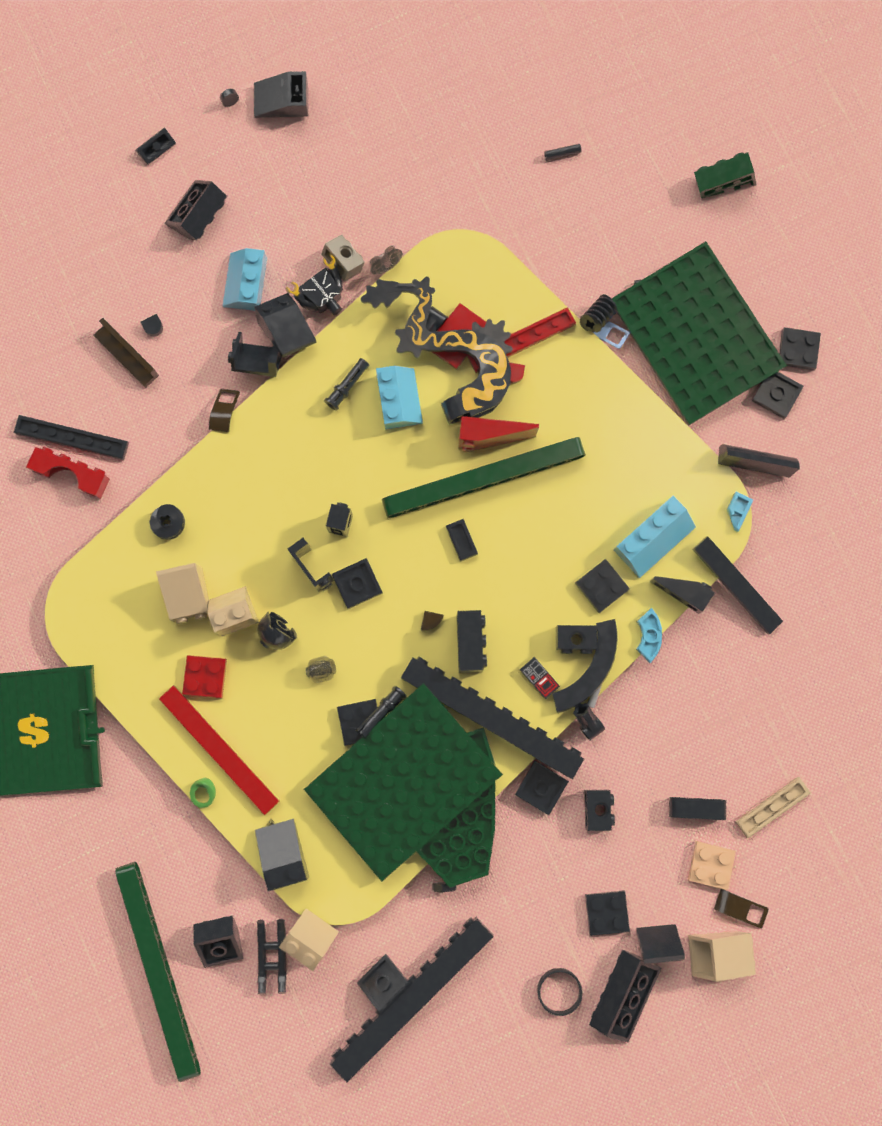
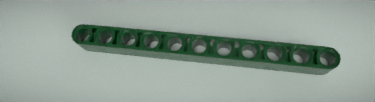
(483, 477)
(158, 972)

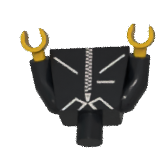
(321, 290)

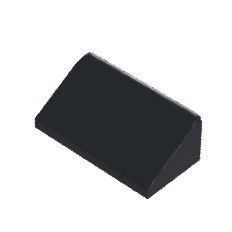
(155, 146)

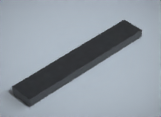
(71, 437)
(737, 585)

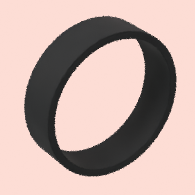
(565, 1012)

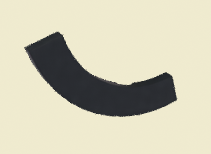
(596, 672)

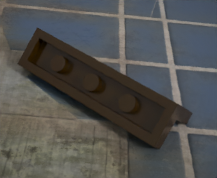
(125, 354)

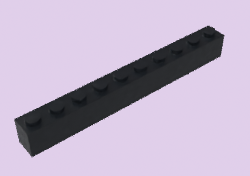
(493, 718)
(423, 988)

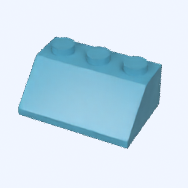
(245, 279)
(399, 396)

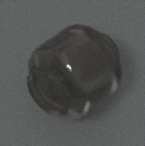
(321, 669)

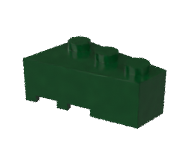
(725, 175)

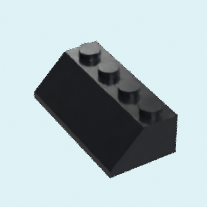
(624, 997)

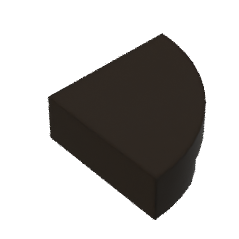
(431, 620)

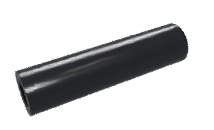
(563, 151)

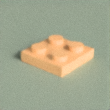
(711, 865)

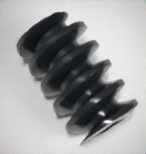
(598, 314)

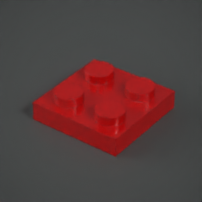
(204, 676)

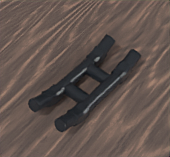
(263, 967)

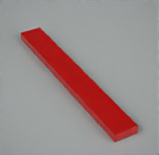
(219, 750)

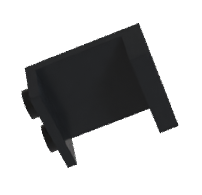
(254, 358)
(298, 550)

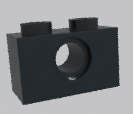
(339, 519)
(588, 637)
(599, 822)

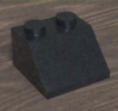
(217, 941)

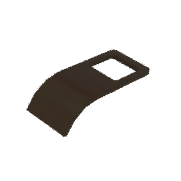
(222, 412)
(738, 907)

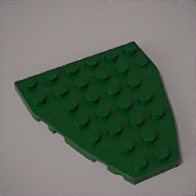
(465, 844)

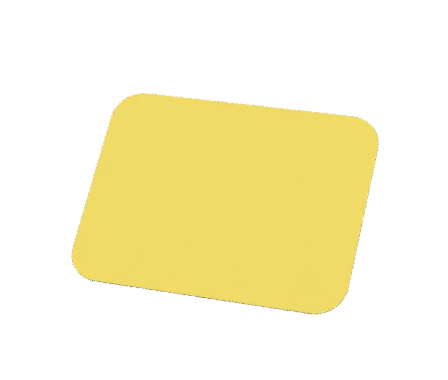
(274, 483)

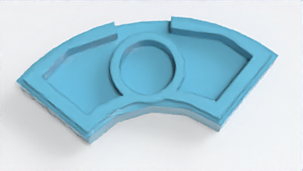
(651, 635)

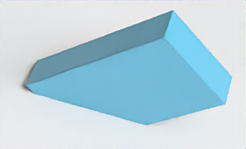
(738, 509)

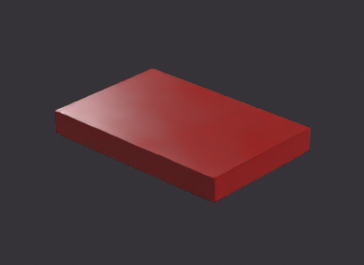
(459, 319)

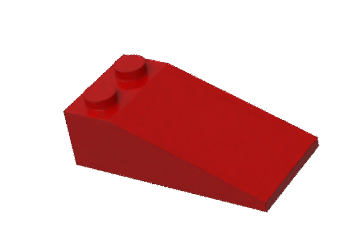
(486, 433)

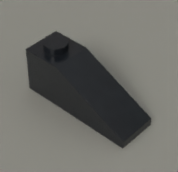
(690, 593)

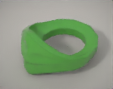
(209, 785)

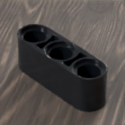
(697, 808)

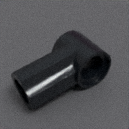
(435, 320)
(590, 724)

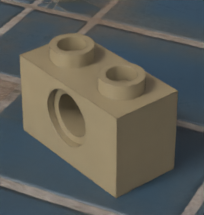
(346, 258)

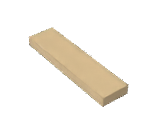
(773, 807)

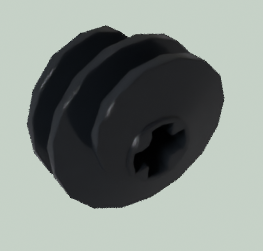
(163, 530)

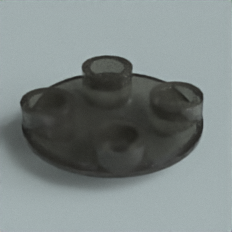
(385, 261)

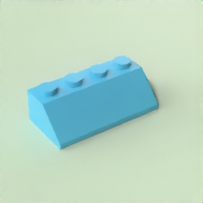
(655, 536)

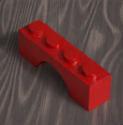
(46, 464)

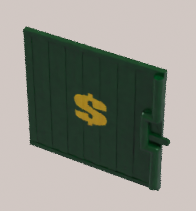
(49, 731)

